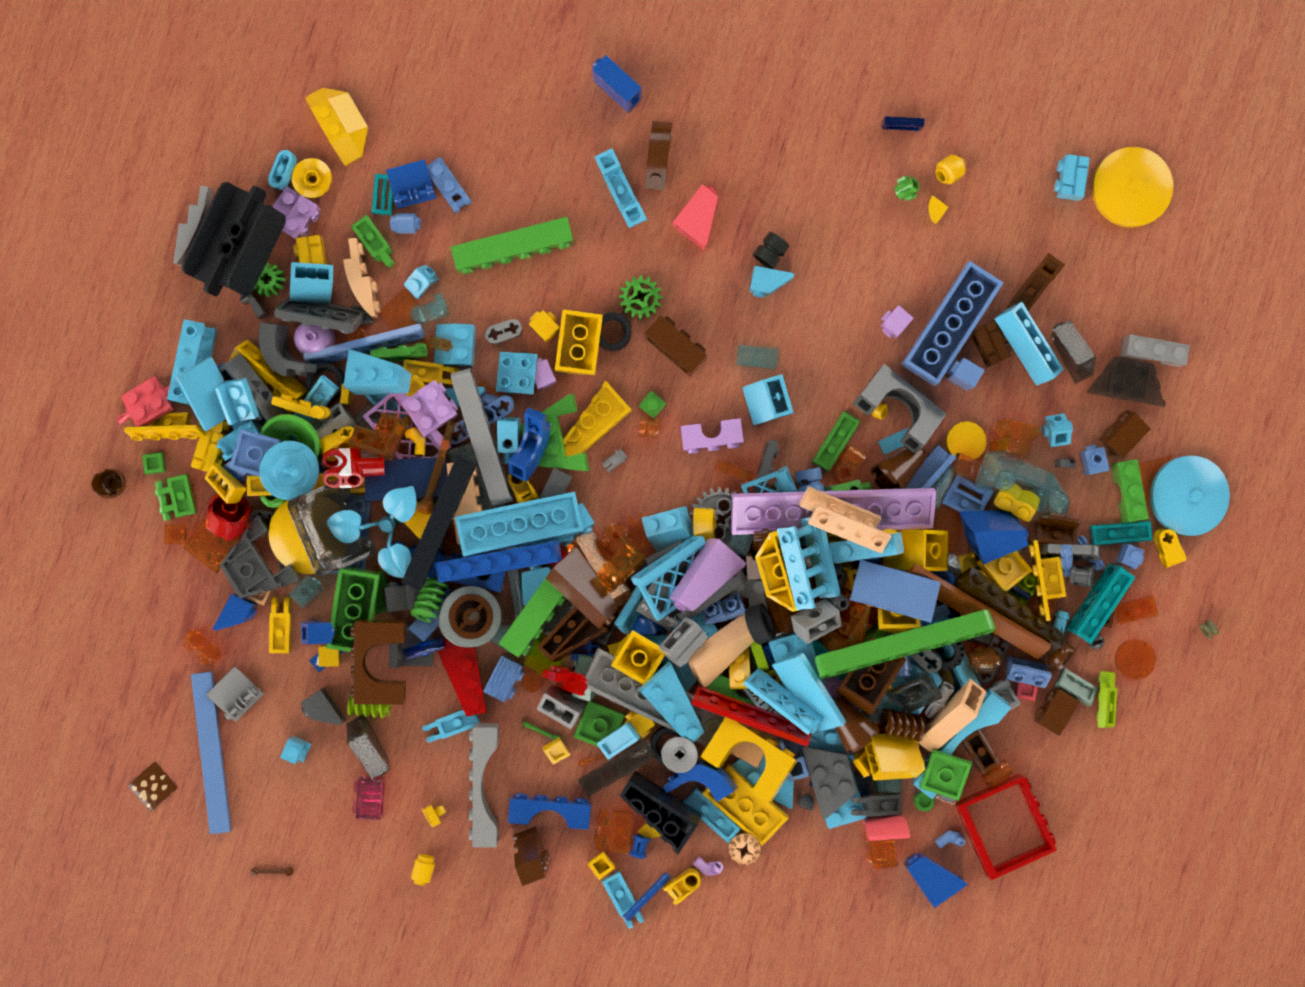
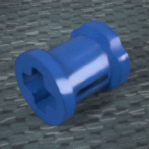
(639, 846)

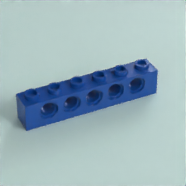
(494, 582)

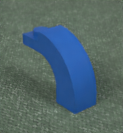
(532, 446)
(714, 778)

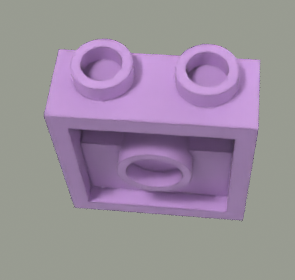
(298, 213)
(430, 408)

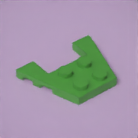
(555, 451)

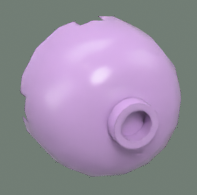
(313, 338)

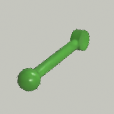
(528, 725)

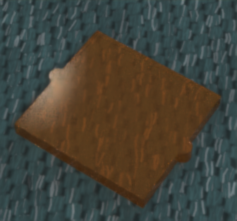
(398, 310)

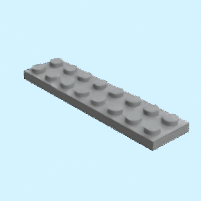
(625, 691)

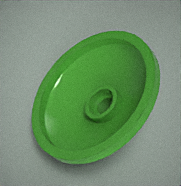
(285, 425)

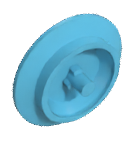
(289, 470)

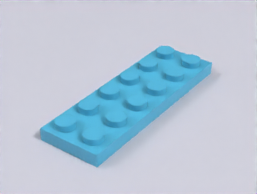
(519, 524)

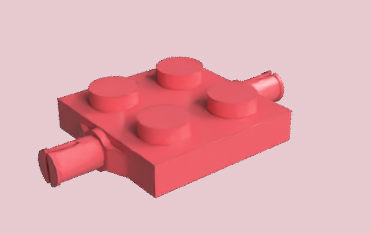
(146, 403)

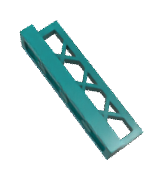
(1100, 604)

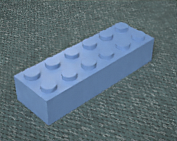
(952, 323)

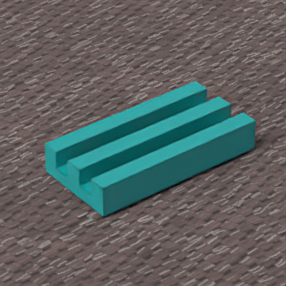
(382, 211)

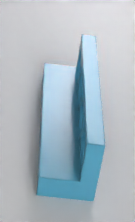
(783, 701)

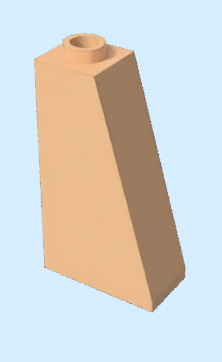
(720, 651)
(954, 716)

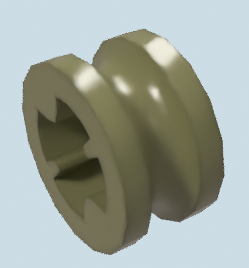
(1209, 629)

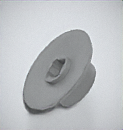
(673, 761)

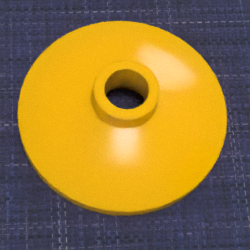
(305, 171)

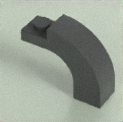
(276, 353)

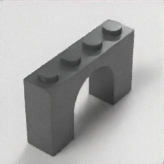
(924, 413)

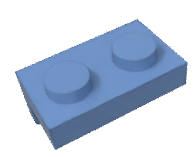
(1027, 672)

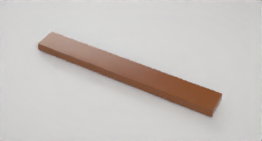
(1004, 627)

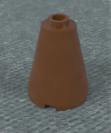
(898, 469)
(858, 727)

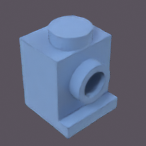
(1130, 556)

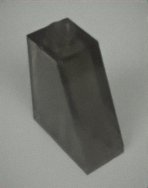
(1073, 351)
(367, 747)

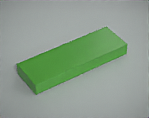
(836, 441)

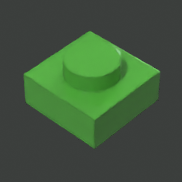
(652, 405)

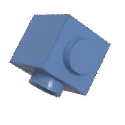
(1094, 460)

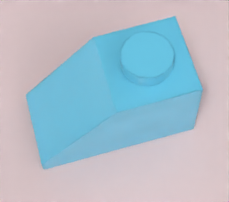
(767, 281)

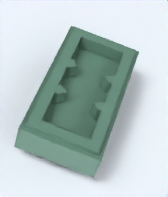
(1076, 687)

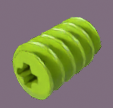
(367, 709)

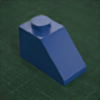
(235, 612)

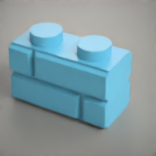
(1072, 177)

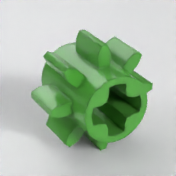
(907, 188)

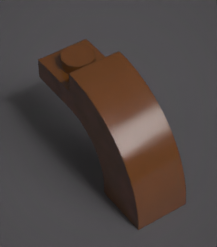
(658, 155)

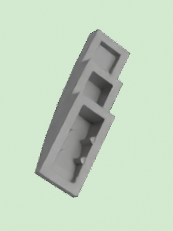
(187, 231)

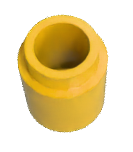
(423, 869)

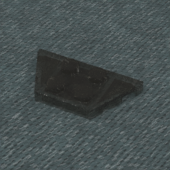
(1129, 381)

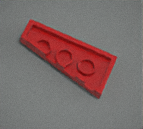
(465, 676)

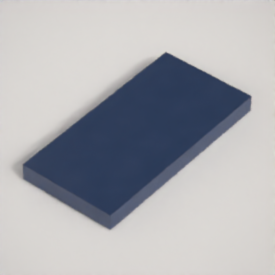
(402, 474)

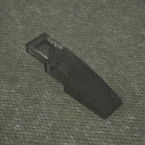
(617, 767)

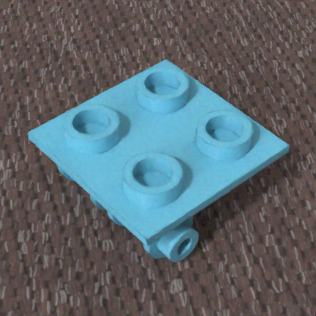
(516, 373)

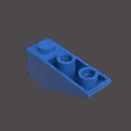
(316, 632)

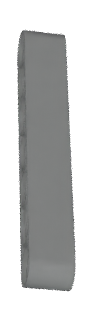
(481, 437)

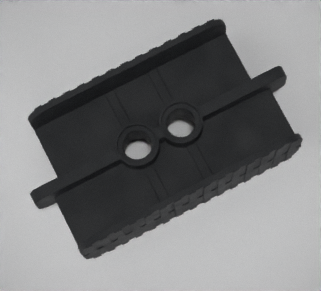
(234, 240)

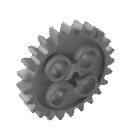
(712, 501)

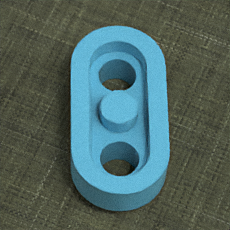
(282, 170)

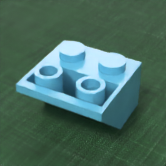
(767, 400)

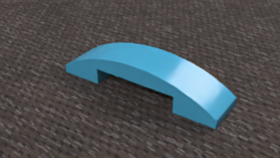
(620, 188)

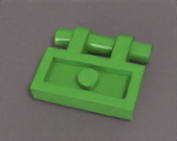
(181, 496)

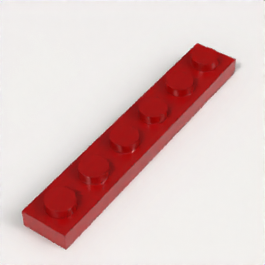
(749, 715)

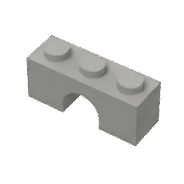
(1154, 349)

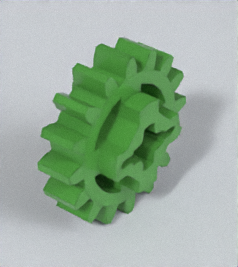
(650, 293)

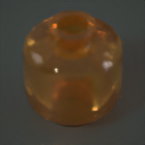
(984, 660)

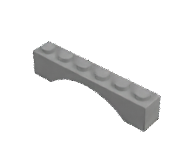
(484, 824)

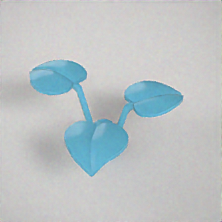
(401, 507)

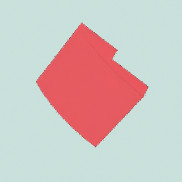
(886, 827)

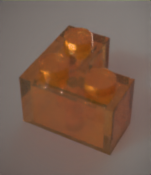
(382, 441)

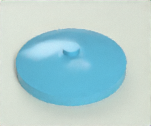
(1189, 495)

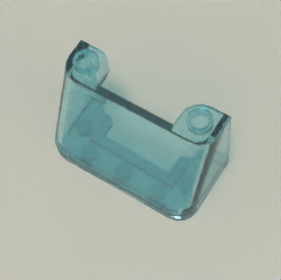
(1003, 470)

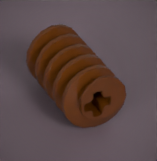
(903, 724)

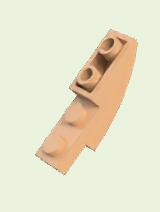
(362, 287)

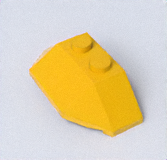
(340, 122)
(774, 572)

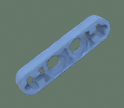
(503, 412)

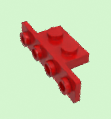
(567, 679)

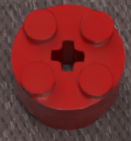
(227, 519)

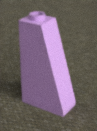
(706, 574)

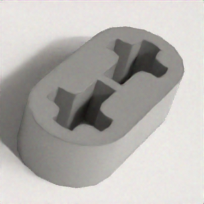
(502, 327)

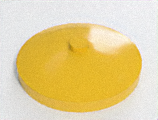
(1132, 187)
(286, 541)

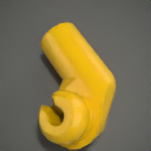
(415, 435)

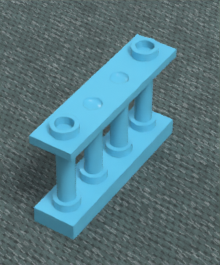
(194, 346)
(821, 562)

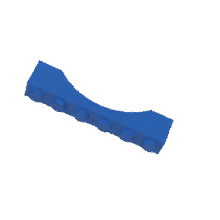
(498, 561)

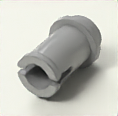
(614, 460)

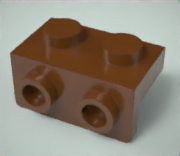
(1056, 529)

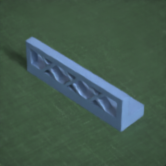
(932, 468)

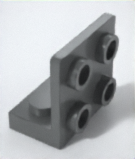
(396, 653)

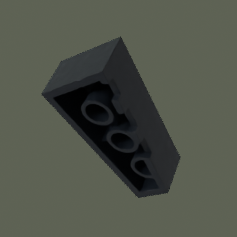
(661, 810)

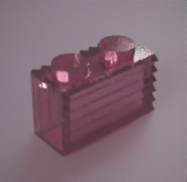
(369, 798)

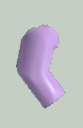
(710, 868)

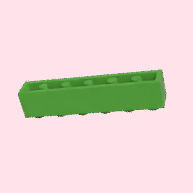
(512, 245)

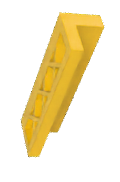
(280, 383)

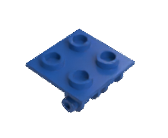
(411, 184)

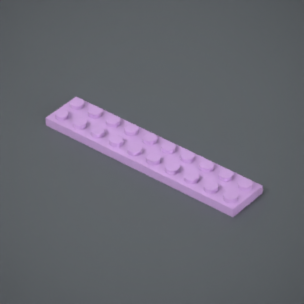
(781, 509)

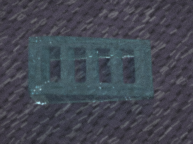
(941, 485)

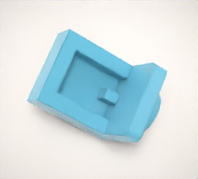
(420, 280)

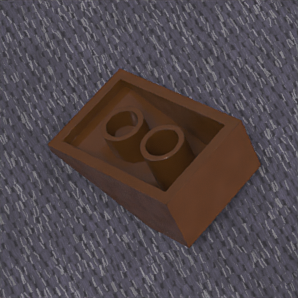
(868, 685)

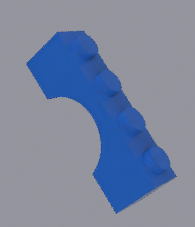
(575, 811)

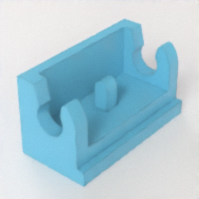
(228, 443)

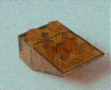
(853, 628)

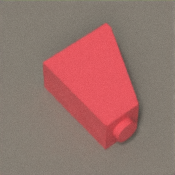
(697, 216)

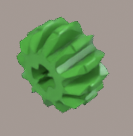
(275, 274)

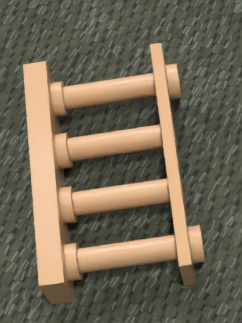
(844, 519)

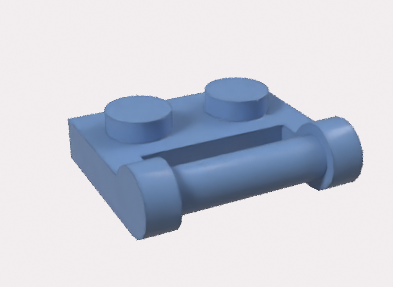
(962, 501)

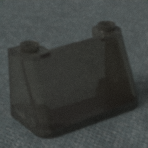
(322, 547)

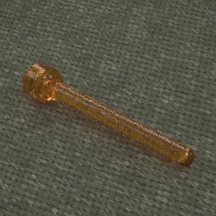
(426, 504)

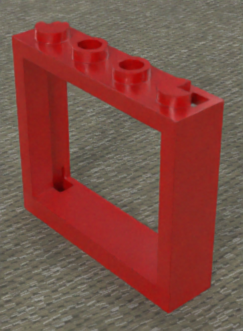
(1040, 820)

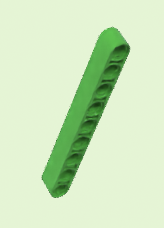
(904, 644)

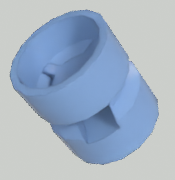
(809, 478)

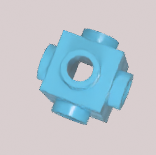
(1057, 430)

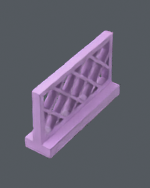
(435, 436)

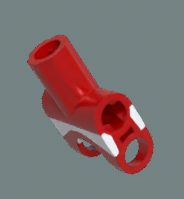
(350, 467)

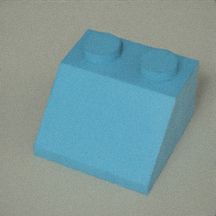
(463, 341)
(668, 527)

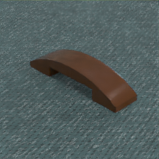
(1037, 282)

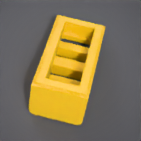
(235, 490)

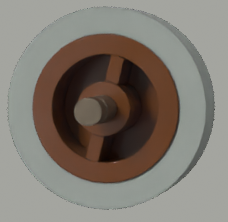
(469, 616)

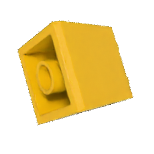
(922, 547)

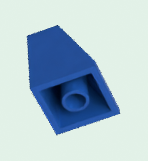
(993, 533)

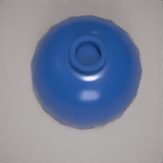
(647, 627)

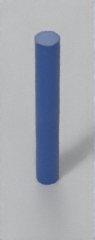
(646, 896)

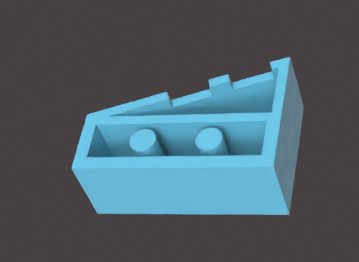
(374, 376)

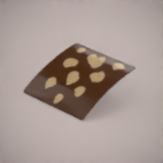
(152, 786)

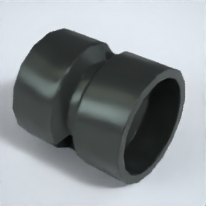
(771, 250)

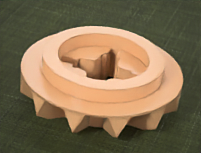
(740, 841)

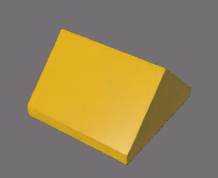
(637, 657)

